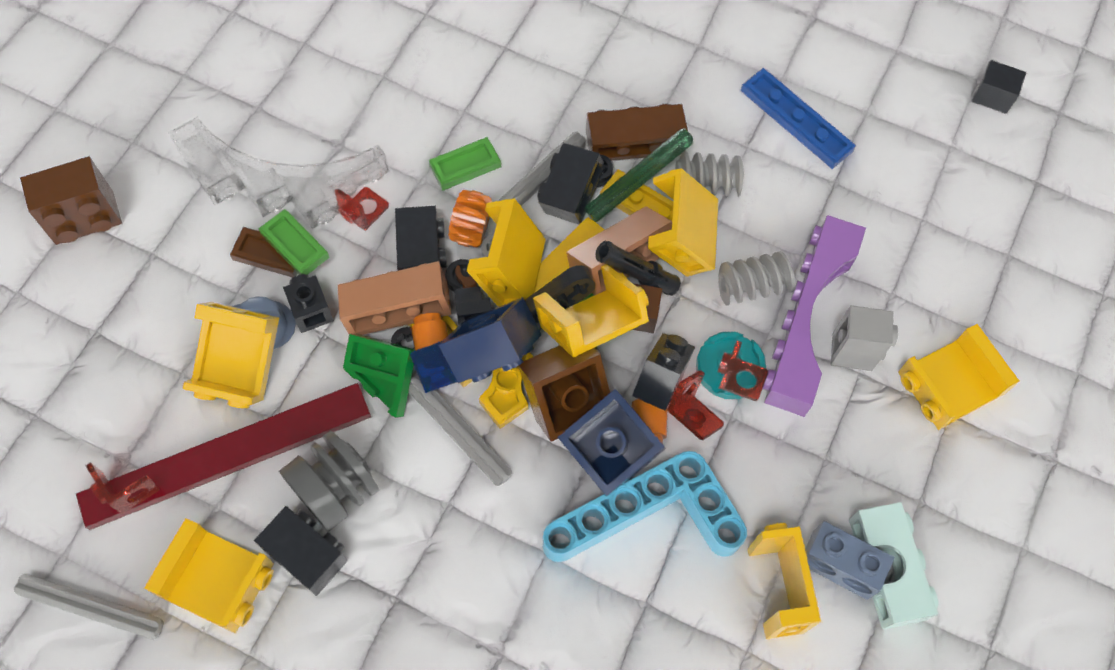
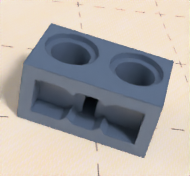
(847, 560)

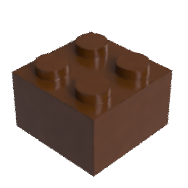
(71, 200)
(563, 387)

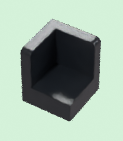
(999, 87)

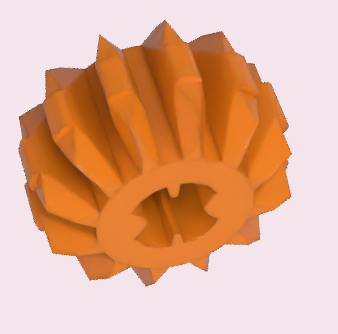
(469, 219)

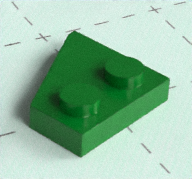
(382, 370)

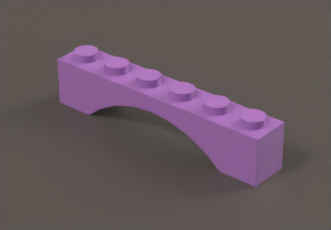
(797, 373)

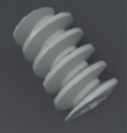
(714, 174)
(755, 275)

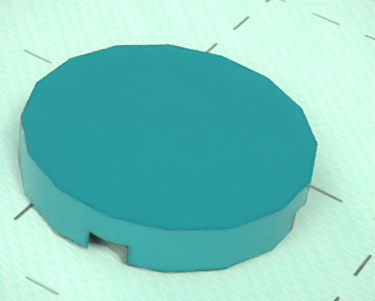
(712, 353)

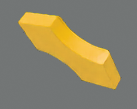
(504, 395)

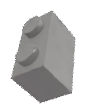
(863, 338)

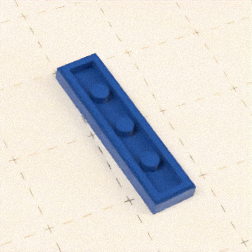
(798, 118)

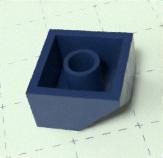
(491, 341)
(611, 443)

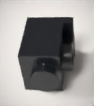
(307, 302)

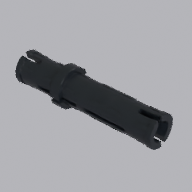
(646, 272)

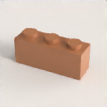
(629, 234)
(393, 298)

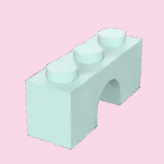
(909, 595)

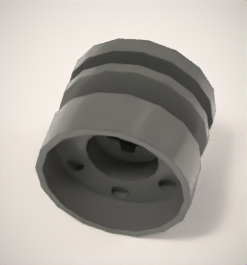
(329, 480)

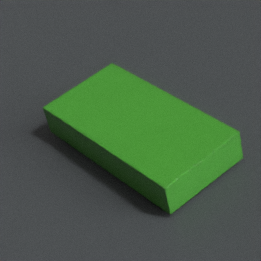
(465, 163)
(294, 242)

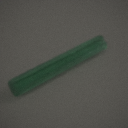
(639, 175)

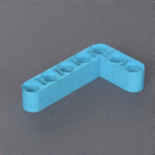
(645, 504)

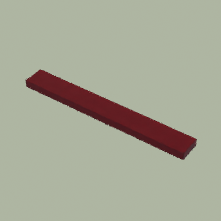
(233, 452)

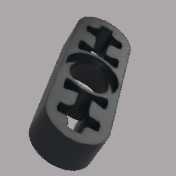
(566, 289)

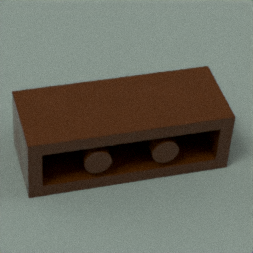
(633, 131)

